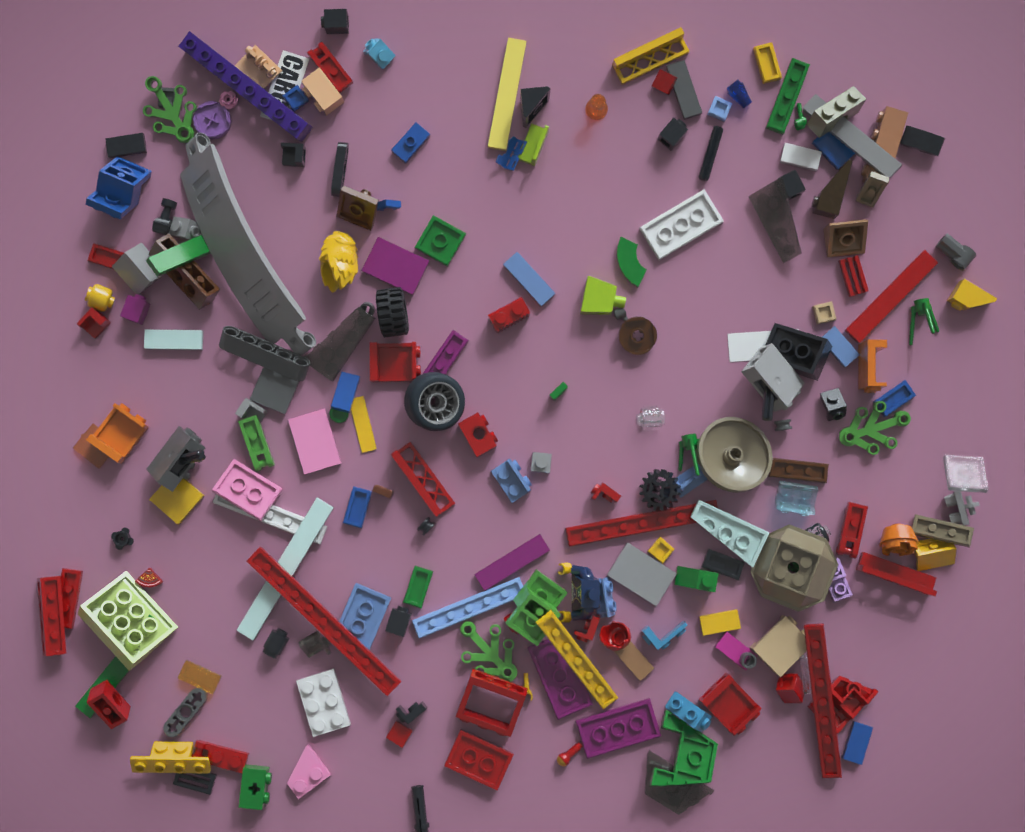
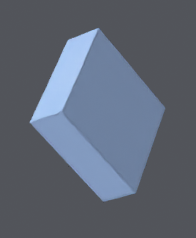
(719, 108)

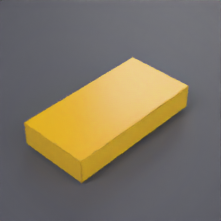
(767, 63)
(719, 622)

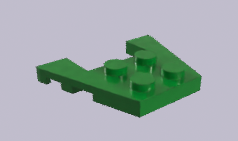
(693, 757)

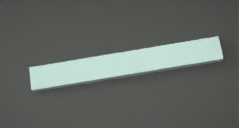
(290, 562)

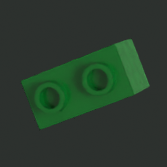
(248, 796)

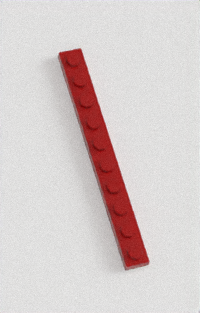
(324, 621)

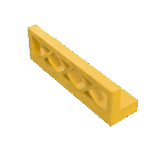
(650, 49)

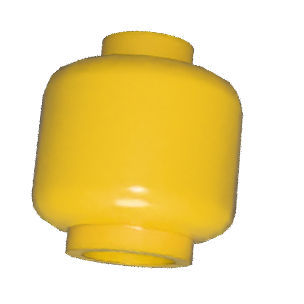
(99, 297)

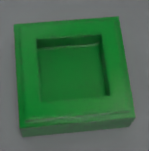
(558, 391)

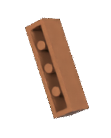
(888, 134)

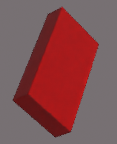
(103, 256)

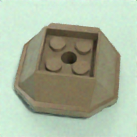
(815, 571)

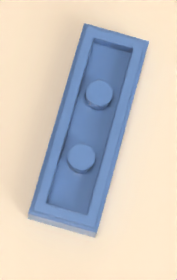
(529, 279)

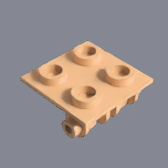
(258, 66)

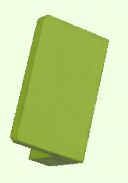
(535, 140)

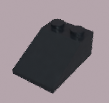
(801, 350)

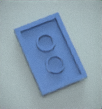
(364, 613)

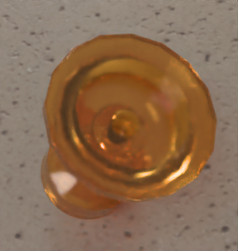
(596, 107)

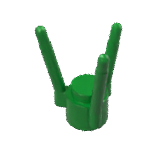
(923, 308)
(690, 443)

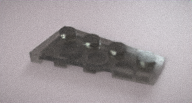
(776, 216)
(339, 344)

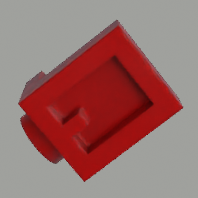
(609, 494)
(590, 627)

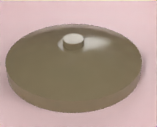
(734, 454)

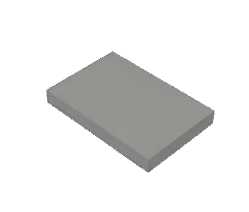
(641, 574)

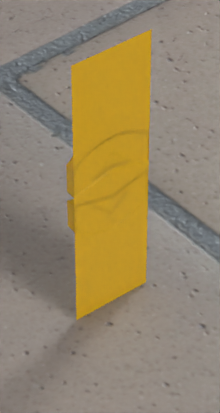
(363, 424)

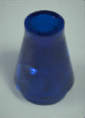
(739, 93)

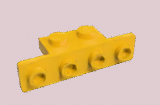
(170, 758)

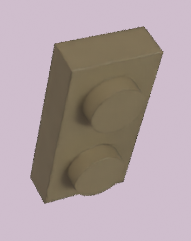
(872, 189)

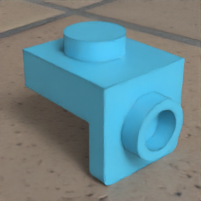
(378, 52)

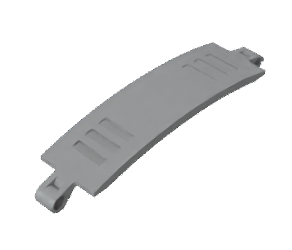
(237, 250)

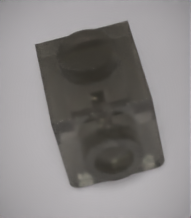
(315, 643)

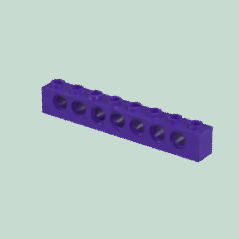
(245, 86)

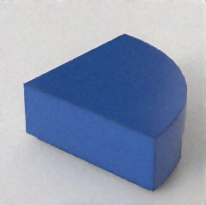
(393, 204)

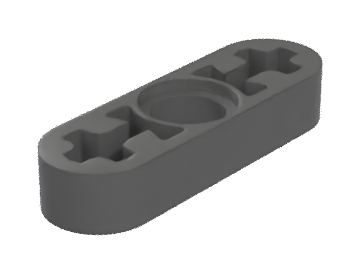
(177, 712)

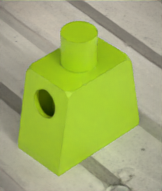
(600, 298)

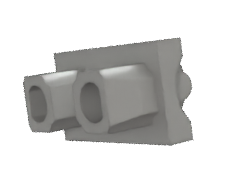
(957, 499)

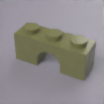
(829, 114)

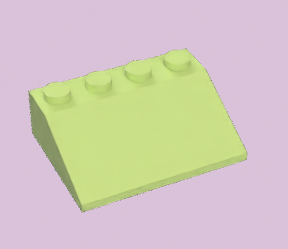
(122, 621)

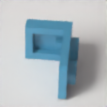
(651, 638)
(689, 712)

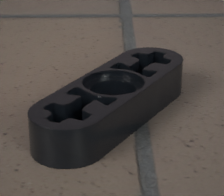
(339, 168)

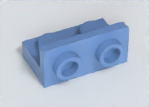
(511, 480)

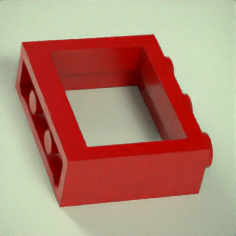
(500, 687)

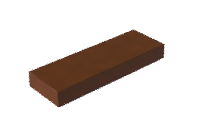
(799, 470)

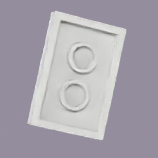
(323, 702)

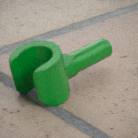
(801, 122)

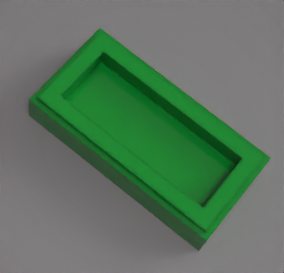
(418, 586)

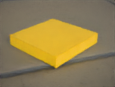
(179, 502)

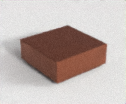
(383, 491)

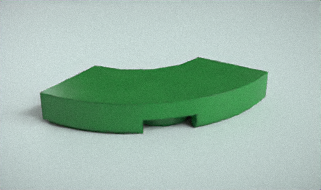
(628, 261)

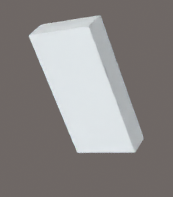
(800, 156)

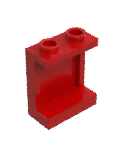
(394, 362)
(730, 704)

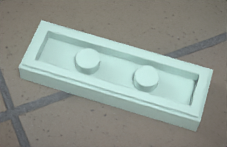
(173, 339)

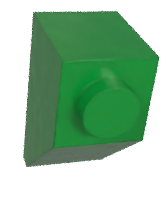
(696, 579)

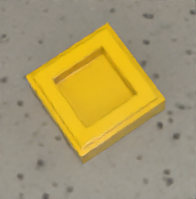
(661, 550)

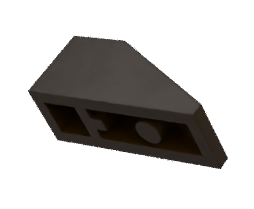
(830, 198)

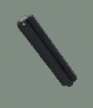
(711, 153)

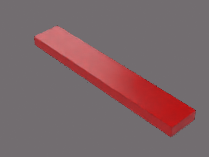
(891, 296)

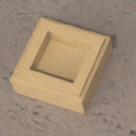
(824, 313)

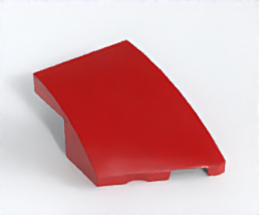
(848, 700)

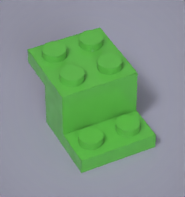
(532, 602)

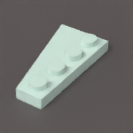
(738, 535)

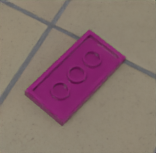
(560, 682)
(618, 728)

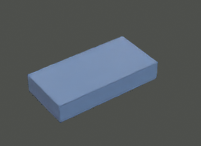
(841, 348)

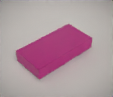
(732, 648)

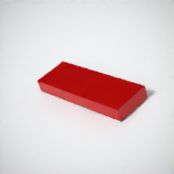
(70, 587)

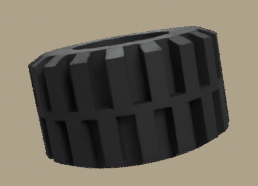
(392, 312)

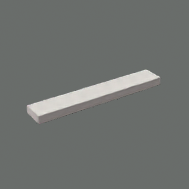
(275, 517)

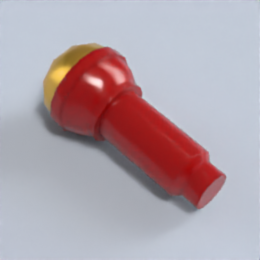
(564, 758)

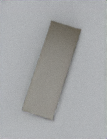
(942, 530)

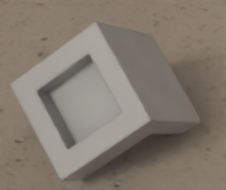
(249, 409)

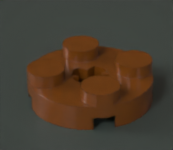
(626, 335)

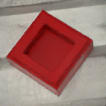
(664, 81)
(399, 733)

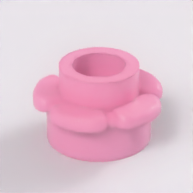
(228, 104)

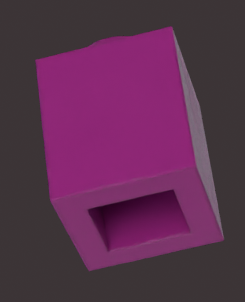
(135, 309)

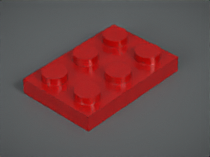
(479, 759)

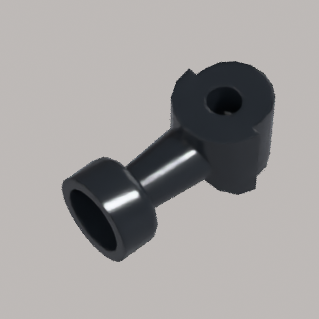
(163, 224)

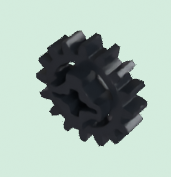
(667, 491)

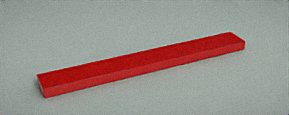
(632, 525)
(822, 700)

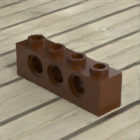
(189, 277)

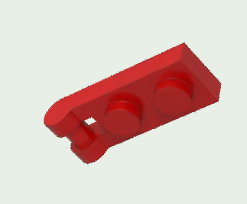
(330, 67)
(852, 529)
(222, 756)

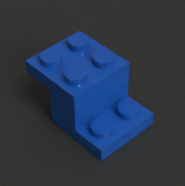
(118, 187)

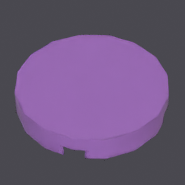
(212, 120)

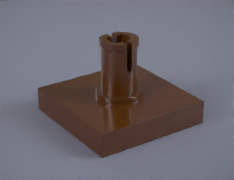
(357, 207)

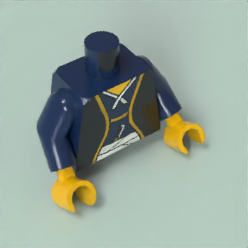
(584, 593)

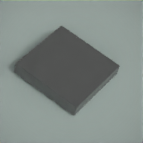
(274, 390)

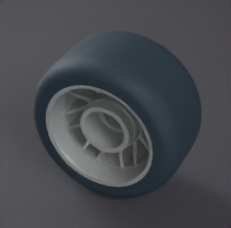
(448, 404)

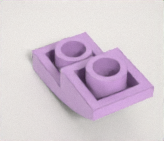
(839, 587)

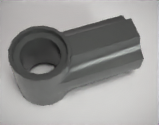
(959, 254)

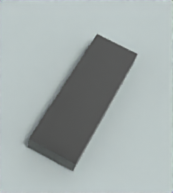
(684, 90)

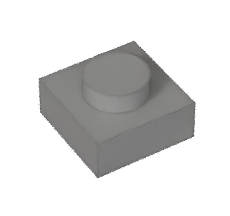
(541, 462)

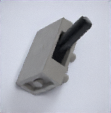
(773, 380)

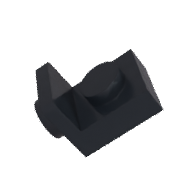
(414, 711)

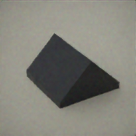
(532, 102)

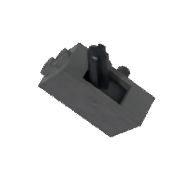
(177, 458)

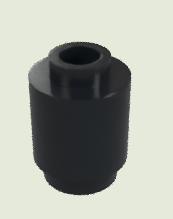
(275, 643)

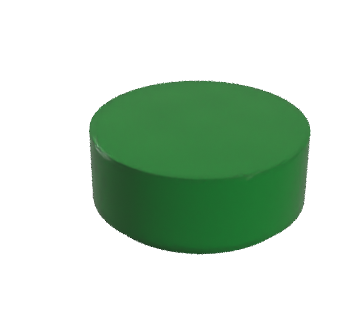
(338, 416)

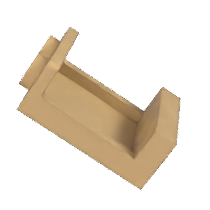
(781, 645)

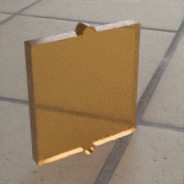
(89, 451)

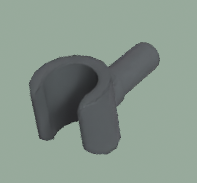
(620, 313)

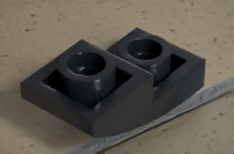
(922, 140)

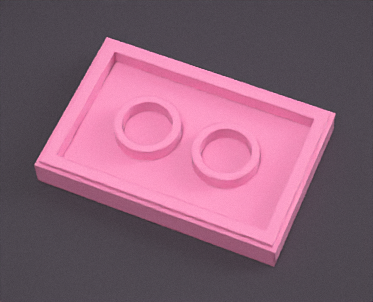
(314, 441)
(247, 490)

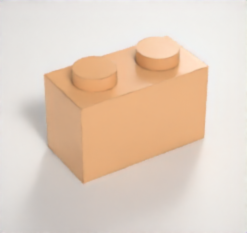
(322, 91)

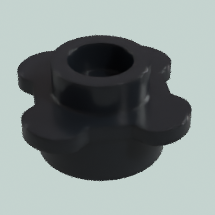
(116, 536)

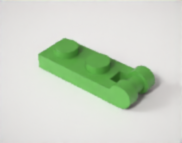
(256, 442)

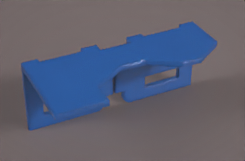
(503, 160)

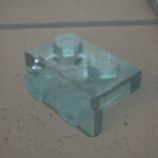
(796, 498)

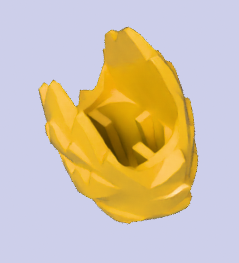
(338, 261)

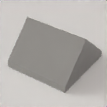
(135, 270)

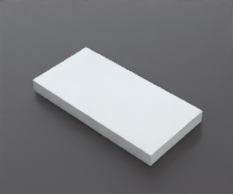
(681, 224)

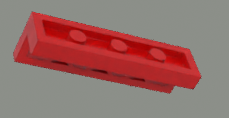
(403, 464)
(897, 574)
(51, 615)

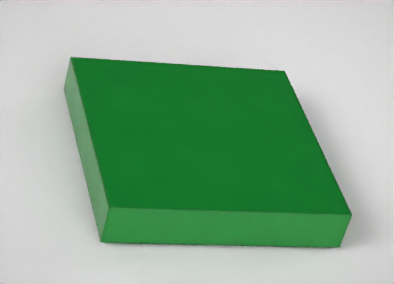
(440, 241)

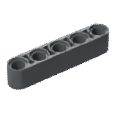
(264, 353)

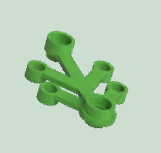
(172, 112)
(871, 428)
(490, 653)

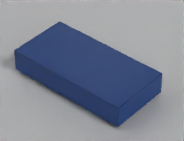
(345, 392)
(895, 397)
(357, 507)
(857, 742)

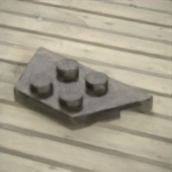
(674, 797)

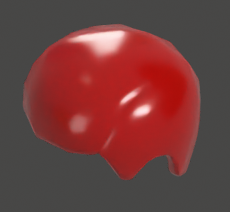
(615, 636)

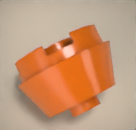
(898, 540)

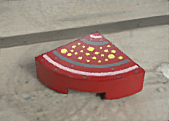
(149, 579)

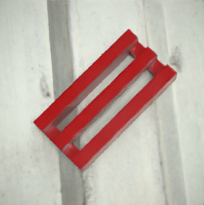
(860, 274)

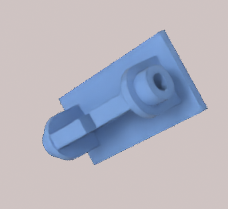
(689, 481)
(607, 604)

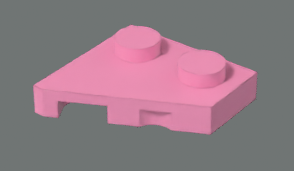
(307, 773)

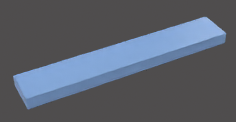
(467, 608)

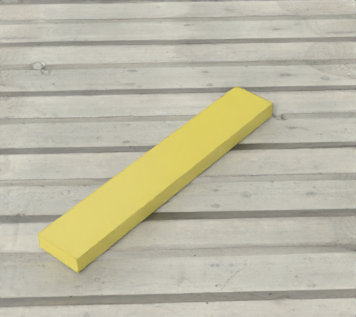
(507, 94)

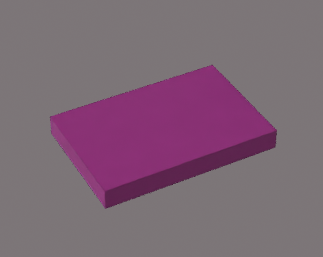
(395, 266)

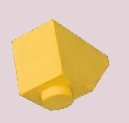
(969, 296)

